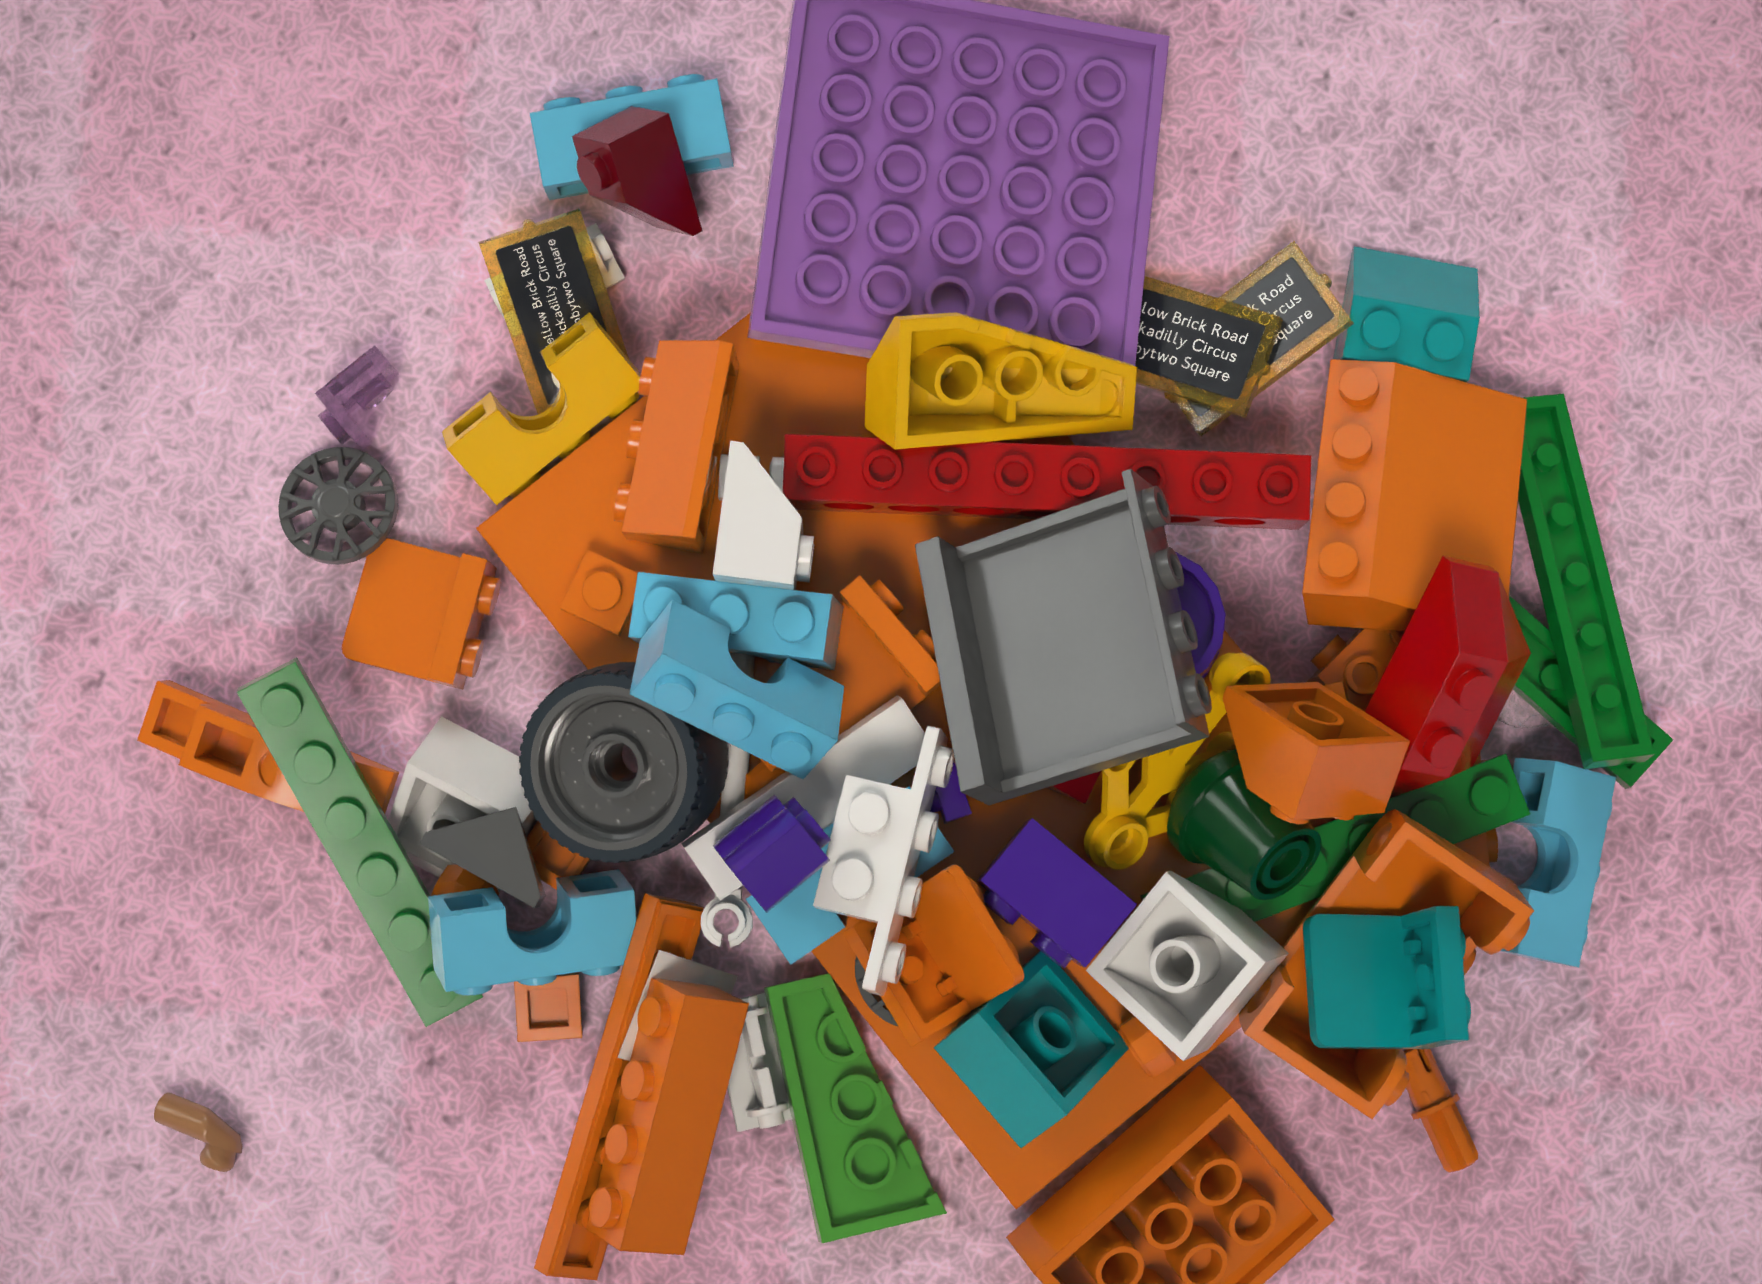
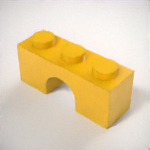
(509, 450)

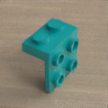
(1386, 980)

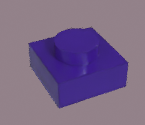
(951, 800)

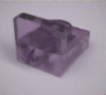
(360, 384)

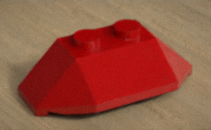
(1451, 672)

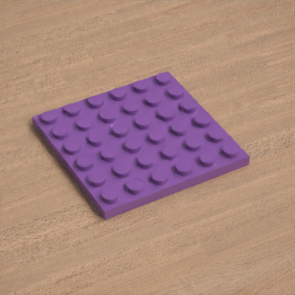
(959, 170)

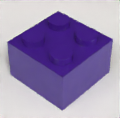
(1055, 895)

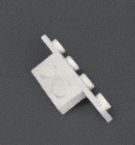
(877, 854)

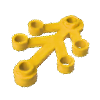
(1126, 821)

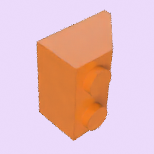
(1312, 751)

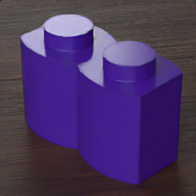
(774, 850)

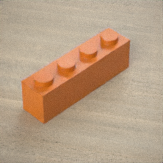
(666, 1117)

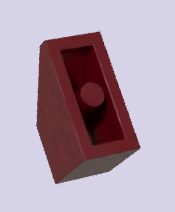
(638, 169)

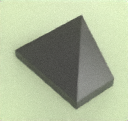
(493, 850)

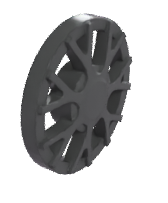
(338, 505)

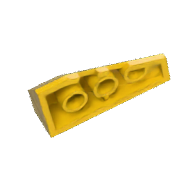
(982, 382)

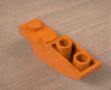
(228, 746)

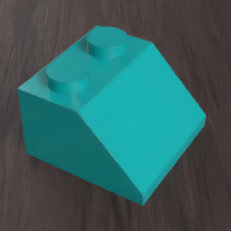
(1410, 313)
(1033, 1050)

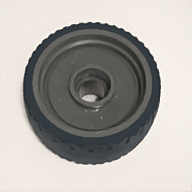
(585, 790)

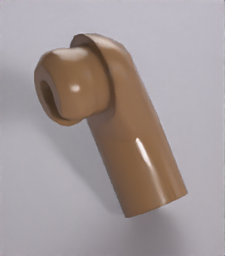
(202, 1124)

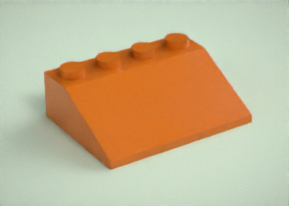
(1401, 478)
(1176, 1202)

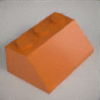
(678, 443)

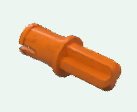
(1438, 1111)

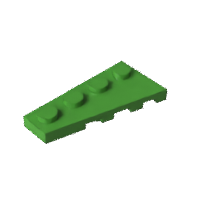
(848, 1136)

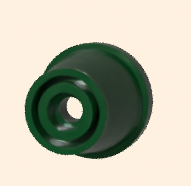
(1236, 834)

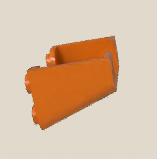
(1392, 874)

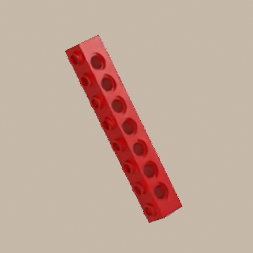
(1042, 480)

